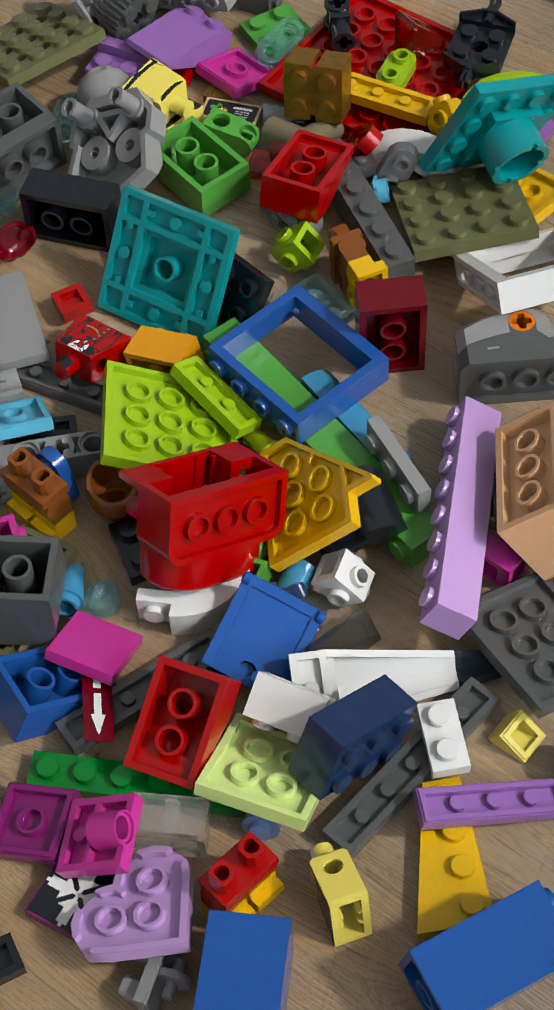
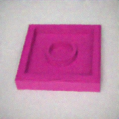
(233, 72)
(93, 647)

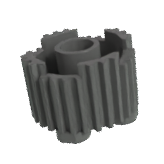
(125, 17)

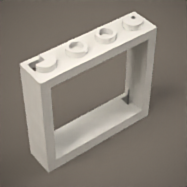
(482, 273)

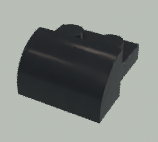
(378, 517)

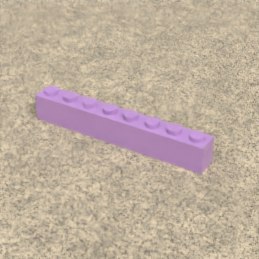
(460, 520)

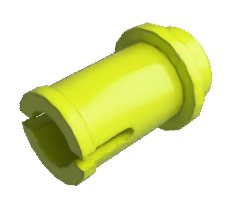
(258, 441)

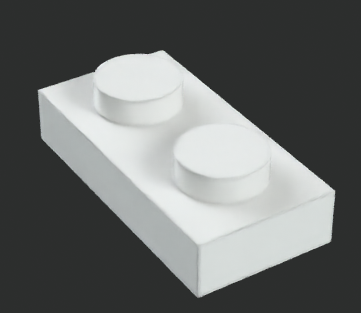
(443, 738)

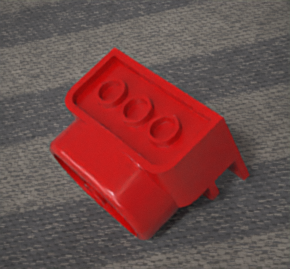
(202, 517)

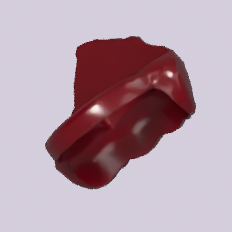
(16, 241)

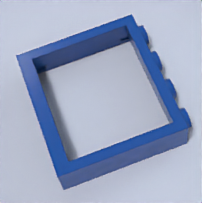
(297, 302)

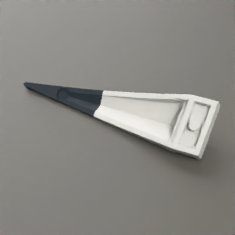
(417, 672)

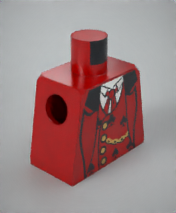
(86, 348)

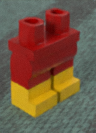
(240, 877)

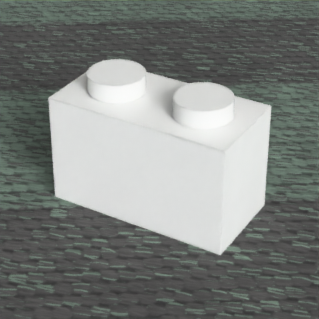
(283, 705)

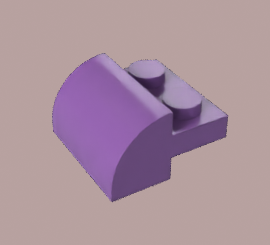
(117, 54)

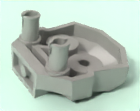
(116, 137)

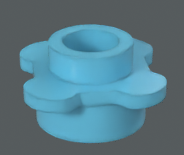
(381, 189)

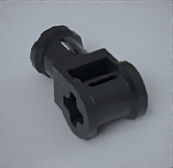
(338, 25)

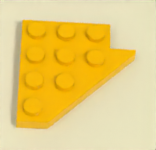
(318, 502)

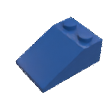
(36, 693)

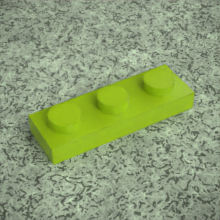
(216, 397)

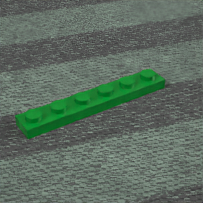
(104, 778)

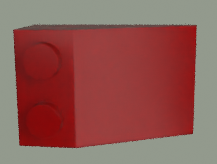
(305, 176)
(181, 721)

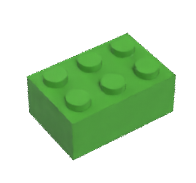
(202, 167)

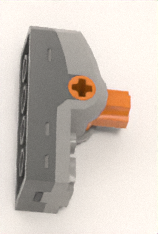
(505, 358)

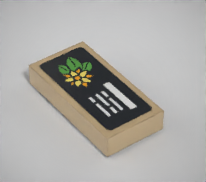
(249, 112)

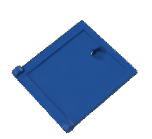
(262, 629)

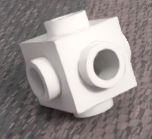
(343, 578)

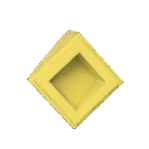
(517, 735)

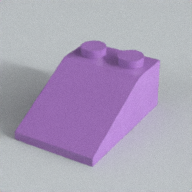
(182, 38)

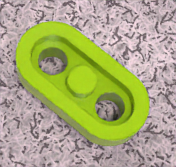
(398, 68)

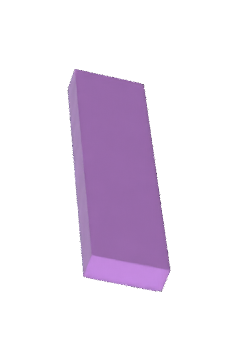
(484, 803)

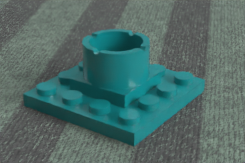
(496, 128)
(167, 265)

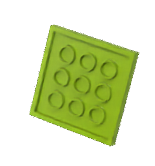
(151, 418)

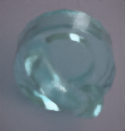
(102, 599)

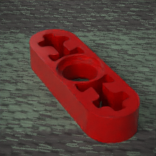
(364, 138)

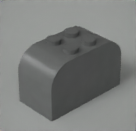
(30, 588)

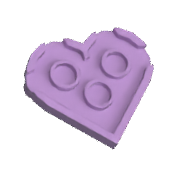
(141, 912)

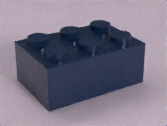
(352, 737)

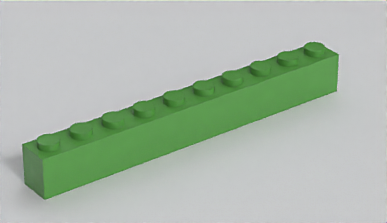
(330, 440)

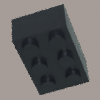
(70, 208)

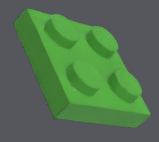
(258, 26)

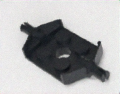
(482, 30)

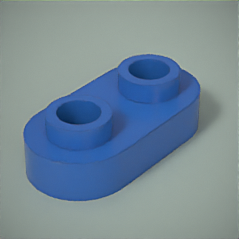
(55, 461)

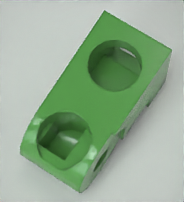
(233, 130)

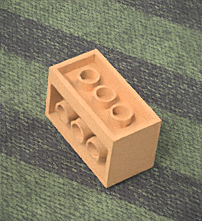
(527, 487)

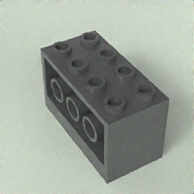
(27, 137)

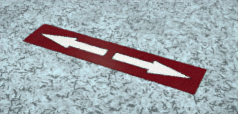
(97, 711)

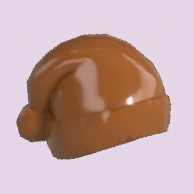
(108, 492)

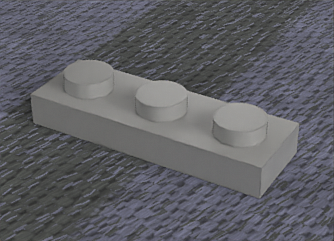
(397, 465)

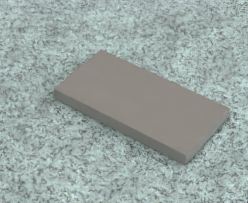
(20, 331)

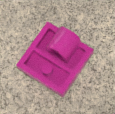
(100, 836)

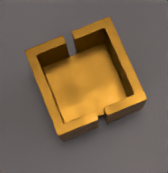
(317, 91)

